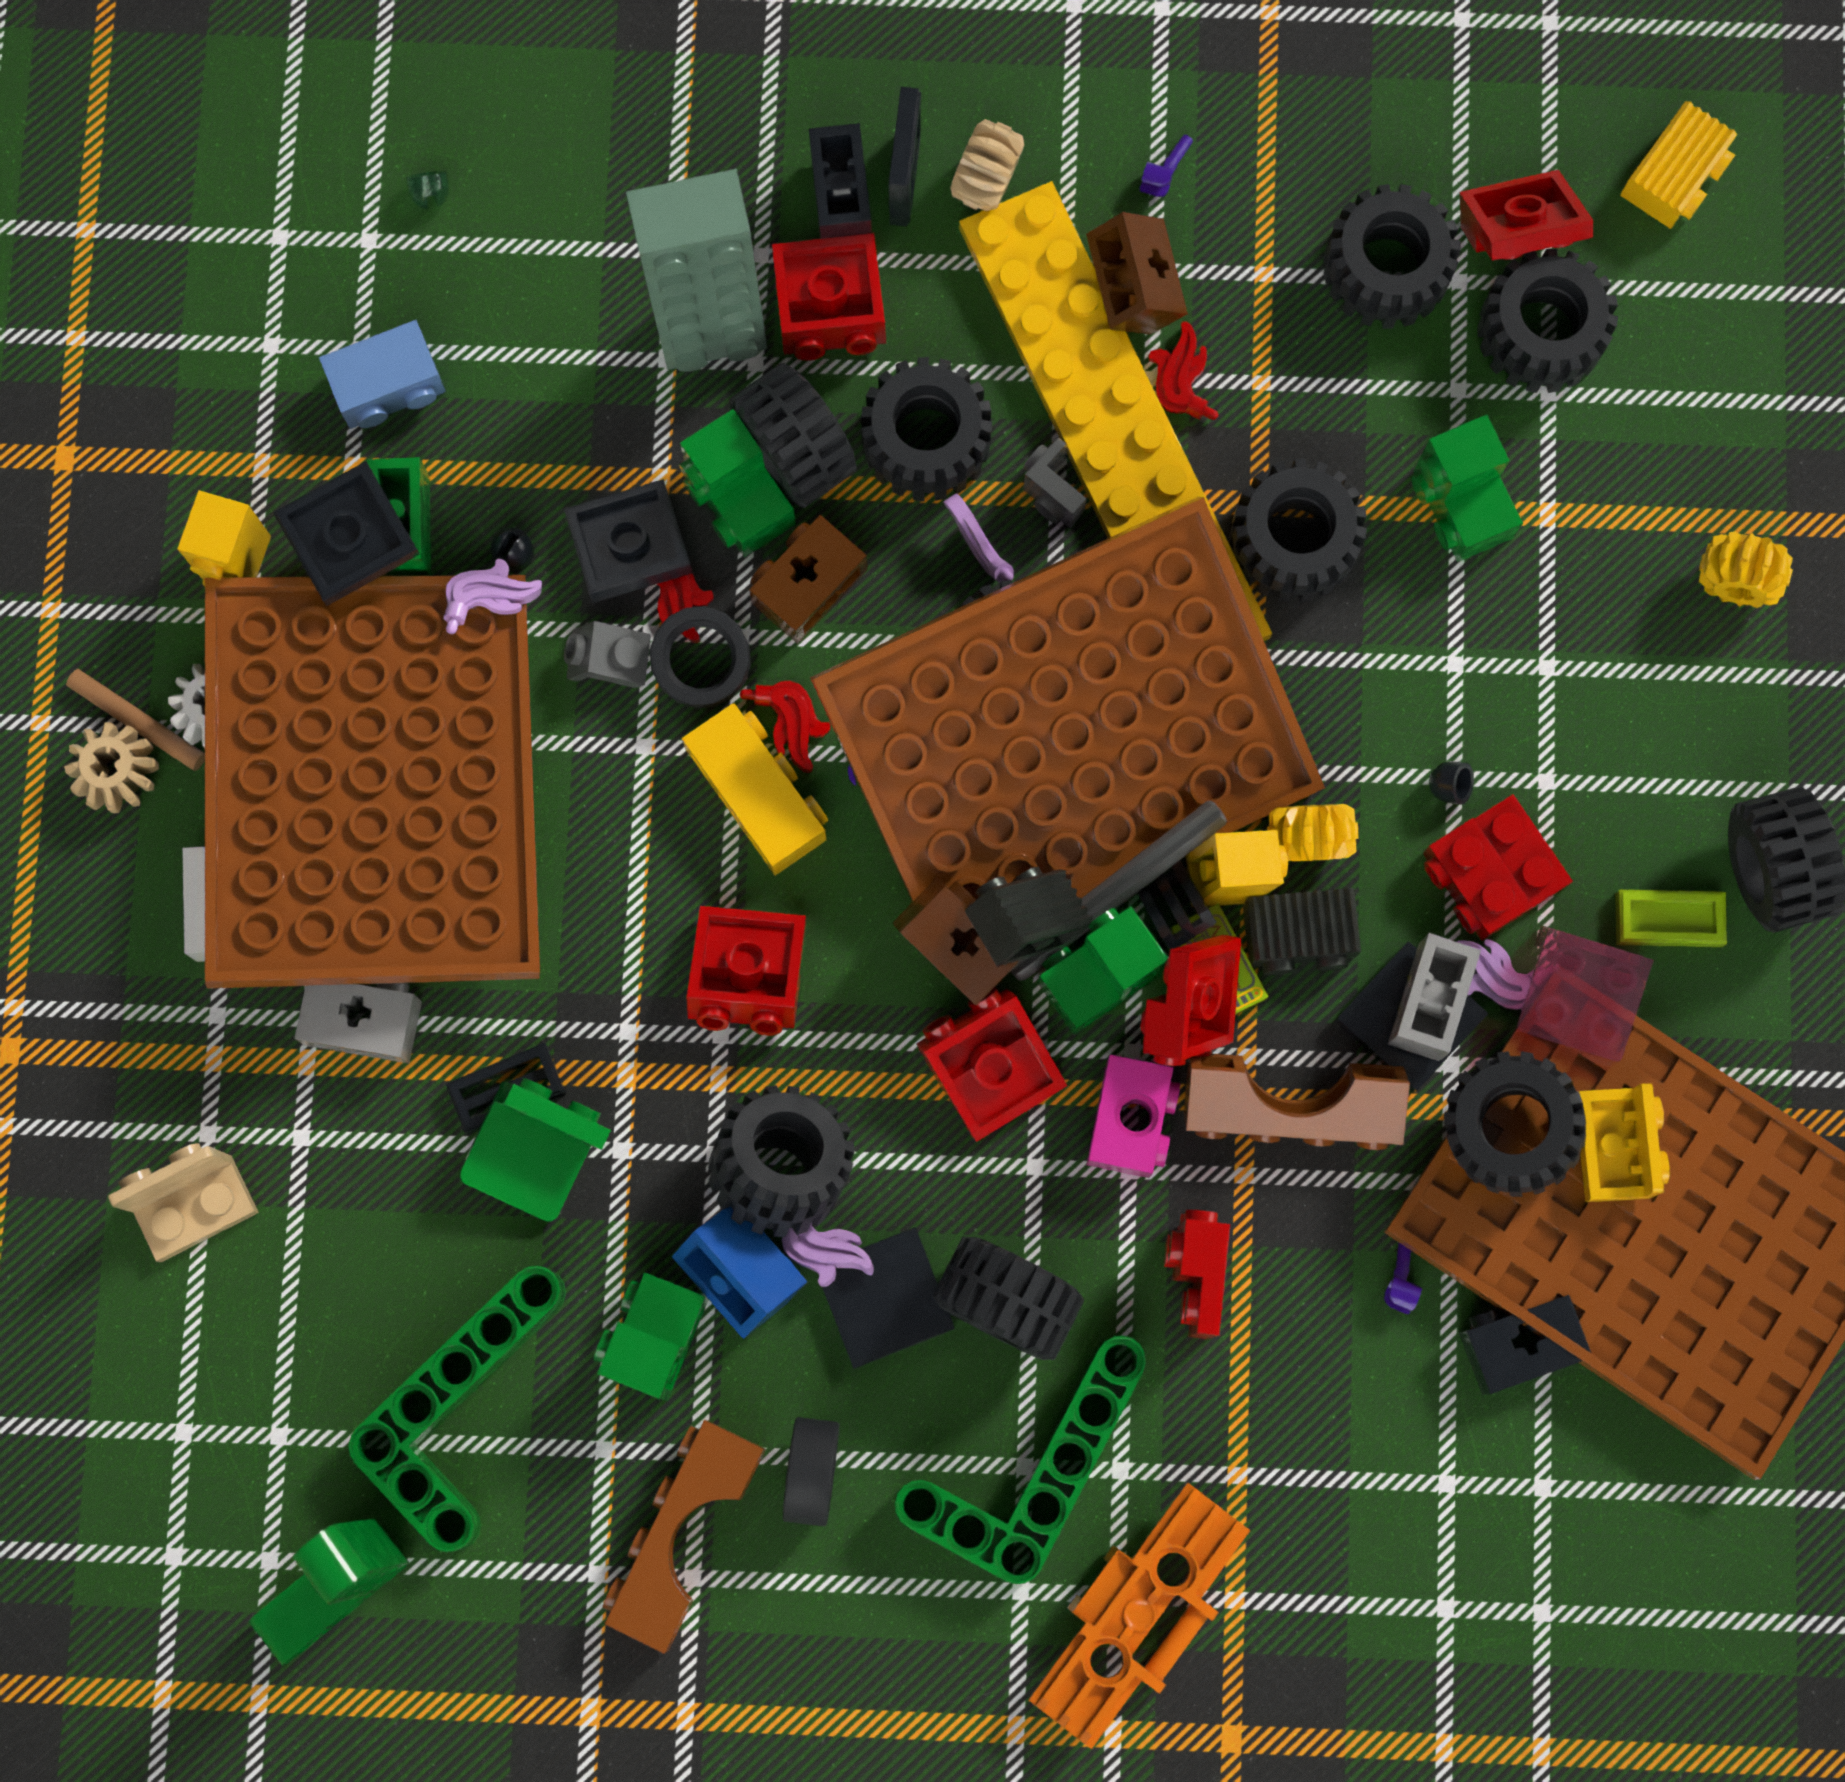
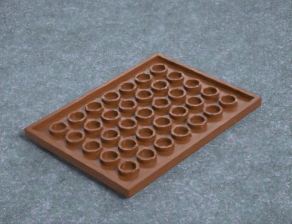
(1072, 715)
(366, 787)

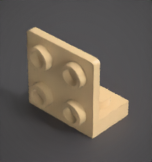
(186, 1199)

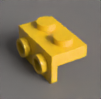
(1623, 1145)

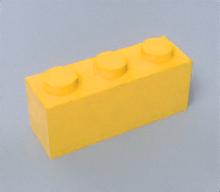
(756, 787)

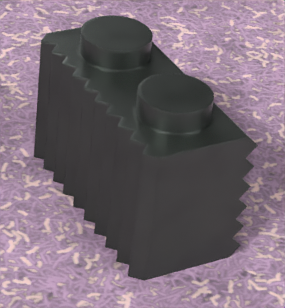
(1027, 915)
(1302, 930)

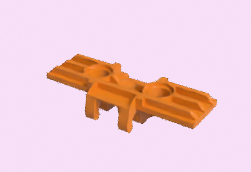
(1125, 1607)

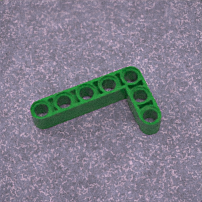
(445, 1399)
(1043, 1479)
(340, 1573)

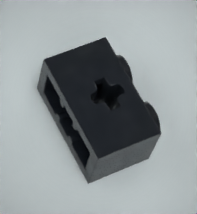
(840, 181)
(1500, 1365)

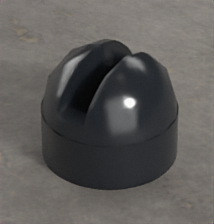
(520, 553)
(1452, 782)

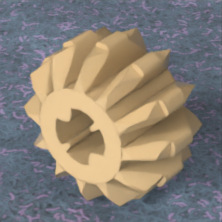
(987, 165)
(130, 764)

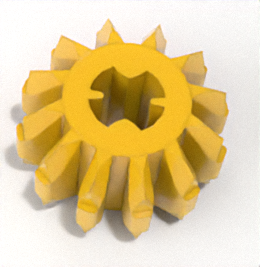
(1745, 569)
(1315, 831)

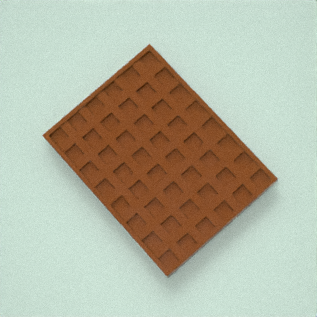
(1693, 1301)

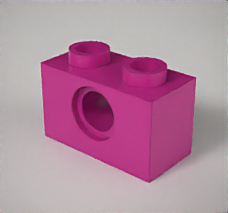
(1127, 1083)

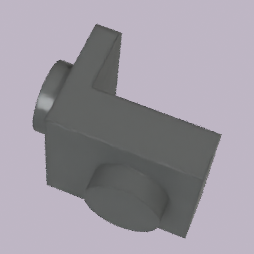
(1052, 494)
(607, 654)

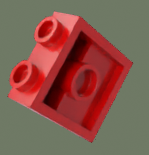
(1523, 216)
(829, 296)
(1495, 868)
(746, 969)
(1198, 1004)
(990, 1062)
(1199, 1257)

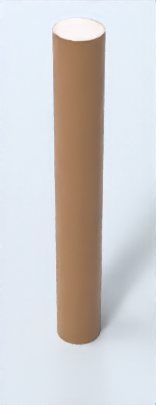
(134, 717)

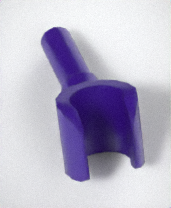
(1158, 178)
(1400, 1293)

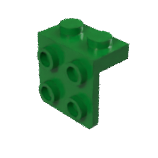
(531, 1149)

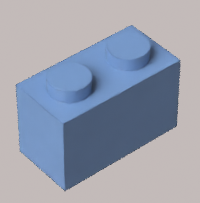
(383, 375)

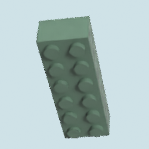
(699, 269)

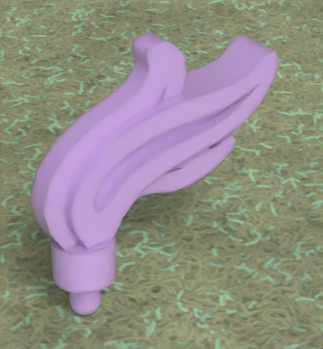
(977, 541)
(487, 589)
(1497, 978)
(826, 1252)

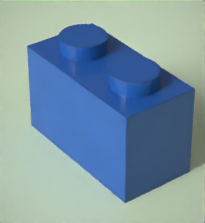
(739, 1271)

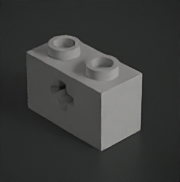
(1434, 997)
(387, 1033)

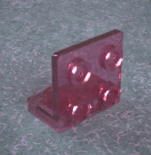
(1583, 994)

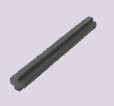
(1140, 872)

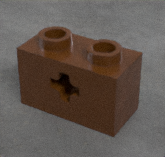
(1136, 273)
(802, 605)
(928, 927)

